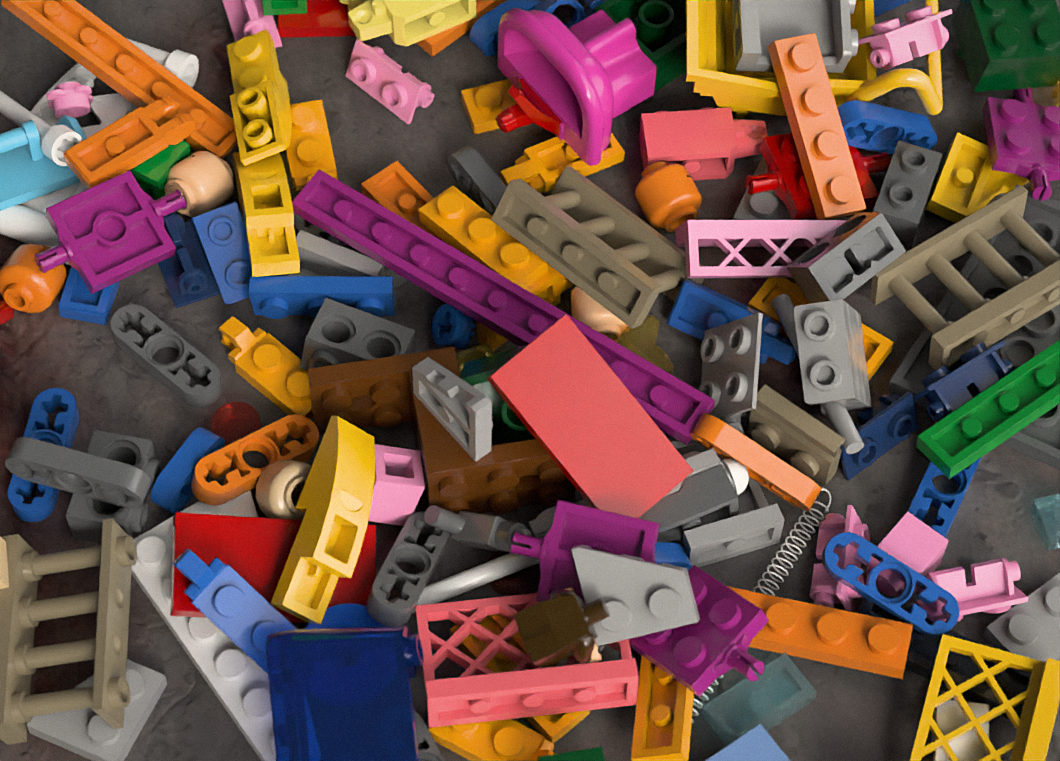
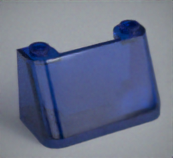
(344, 693)

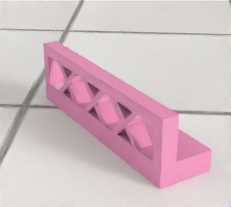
(748, 233)

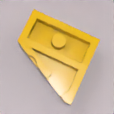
(968, 180)

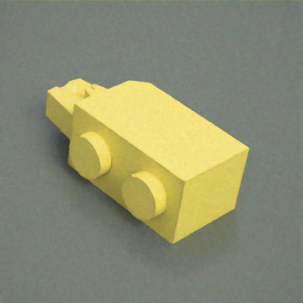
(408, 19)

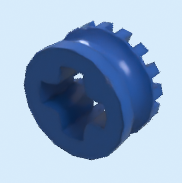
(458, 334)

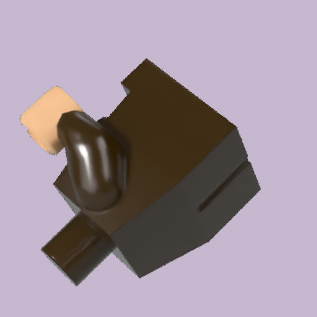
(562, 628)

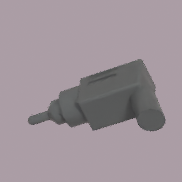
(477, 529)

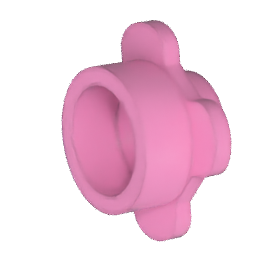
(70, 99)

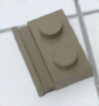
(795, 436)

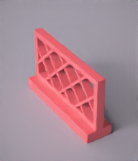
(525, 690)

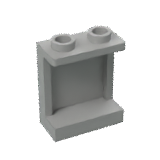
(764, 21)
(832, 355)
(750, 530)

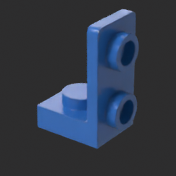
(226, 250)

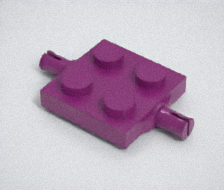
(1024, 139)
(110, 231)
(584, 526)
(714, 644)

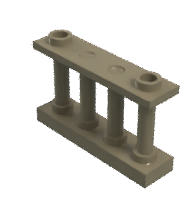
(595, 244)
(989, 318)
(22, 613)

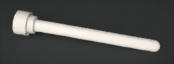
(54, 139)

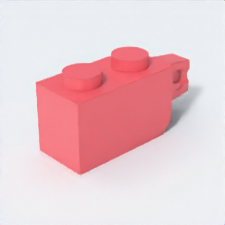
(700, 140)

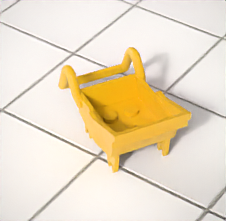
(713, 68)

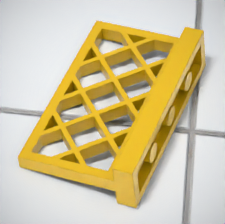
(1038, 712)

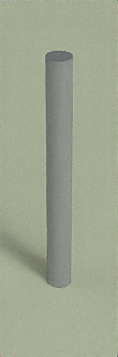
(836, 412)

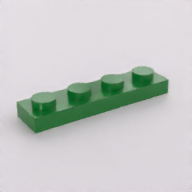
(994, 414)

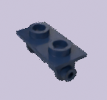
(188, 270)
(948, 390)
(883, 428)

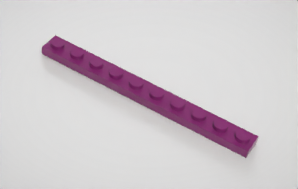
(486, 294)

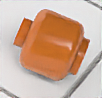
(667, 195)
(25, 285)

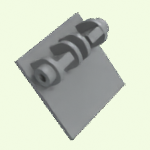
(732, 367)

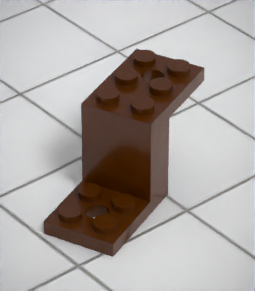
(382, 396)

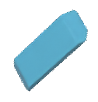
(26, 170)

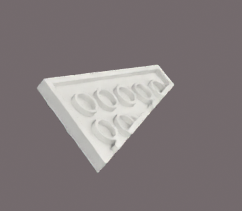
(225, 667)

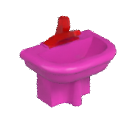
(571, 76)

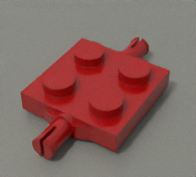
(788, 180)

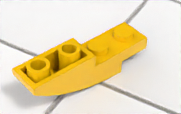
(260, 98)
(267, 216)
(334, 524)

